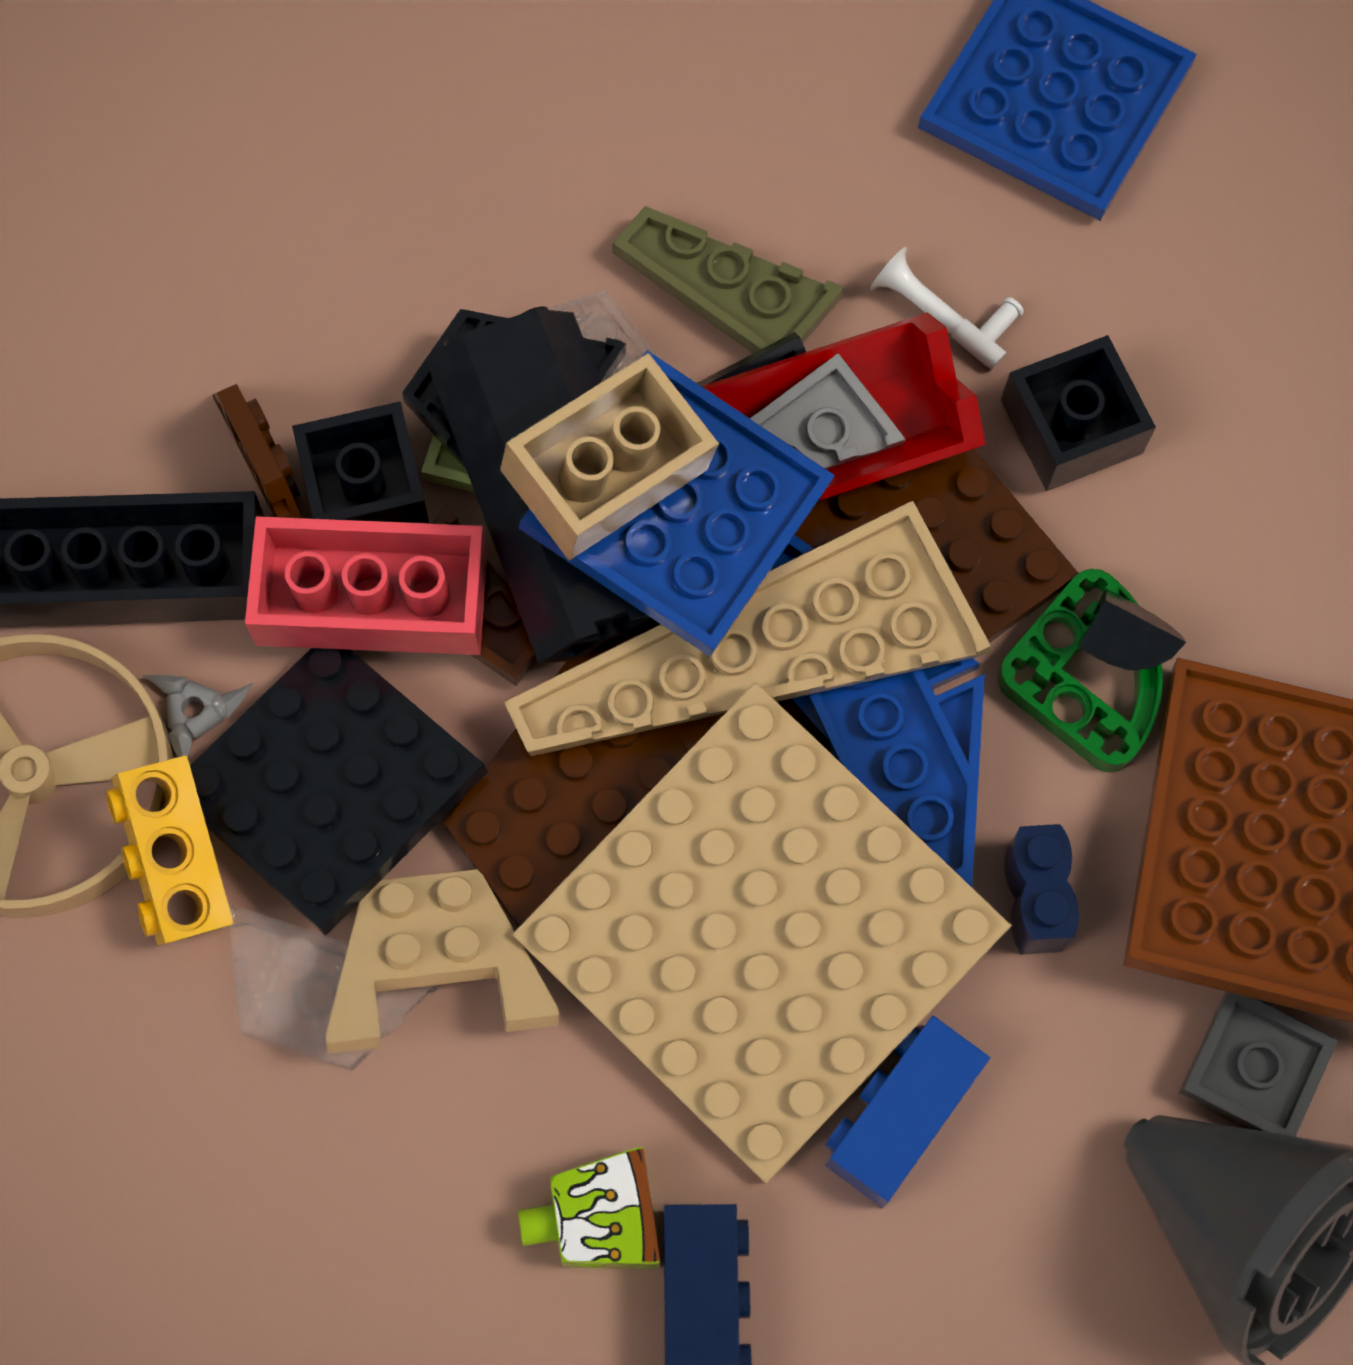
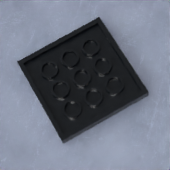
(330, 783)

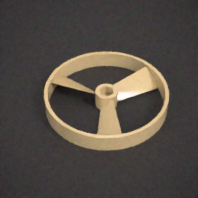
(34, 775)

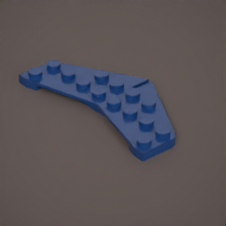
(910, 745)

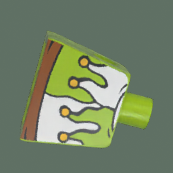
(598, 1215)

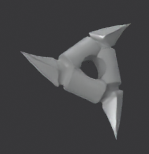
(183, 692)

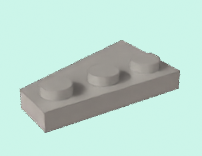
(830, 417)

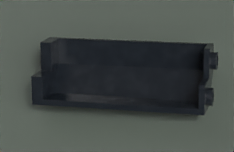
(492, 390)

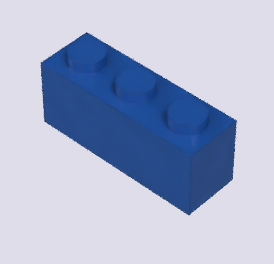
(904, 1110)

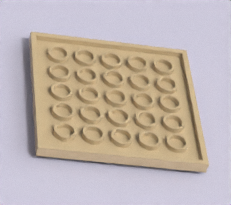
(761, 931)

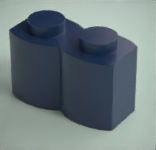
(1045, 903)

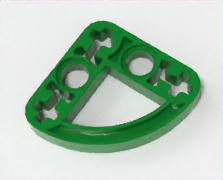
(1049, 665)

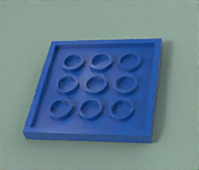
(1058, 96)
(715, 538)

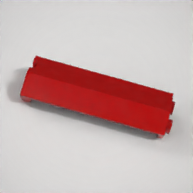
(907, 374)

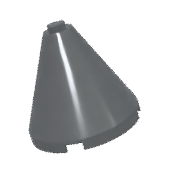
(1253, 1224)

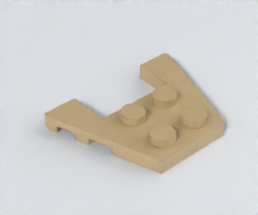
(429, 935)

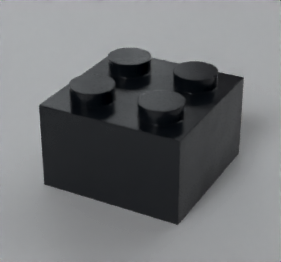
(1077, 412)
(361, 467)

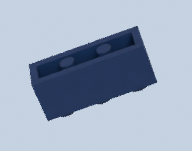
(703, 1285)

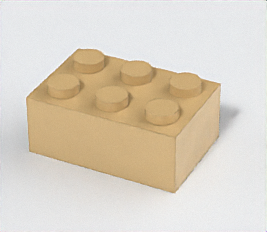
(608, 456)

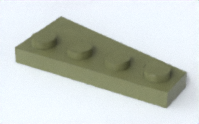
(725, 283)

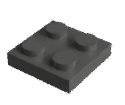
(1258, 1066)

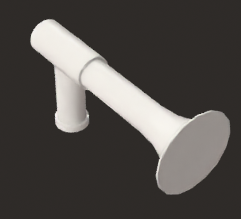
(976, 341)

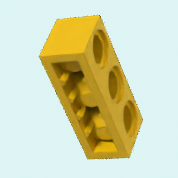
(185, 824)

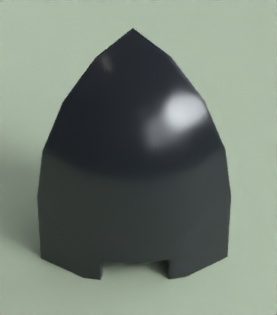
(1129, 635)

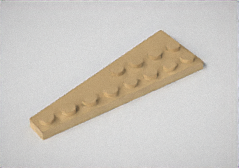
(821, 622)

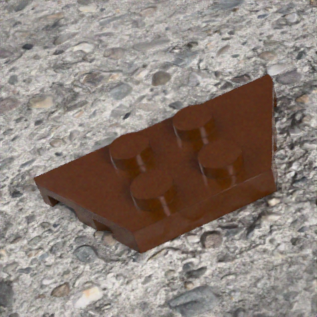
(262, 456)

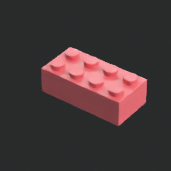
(367, 585)

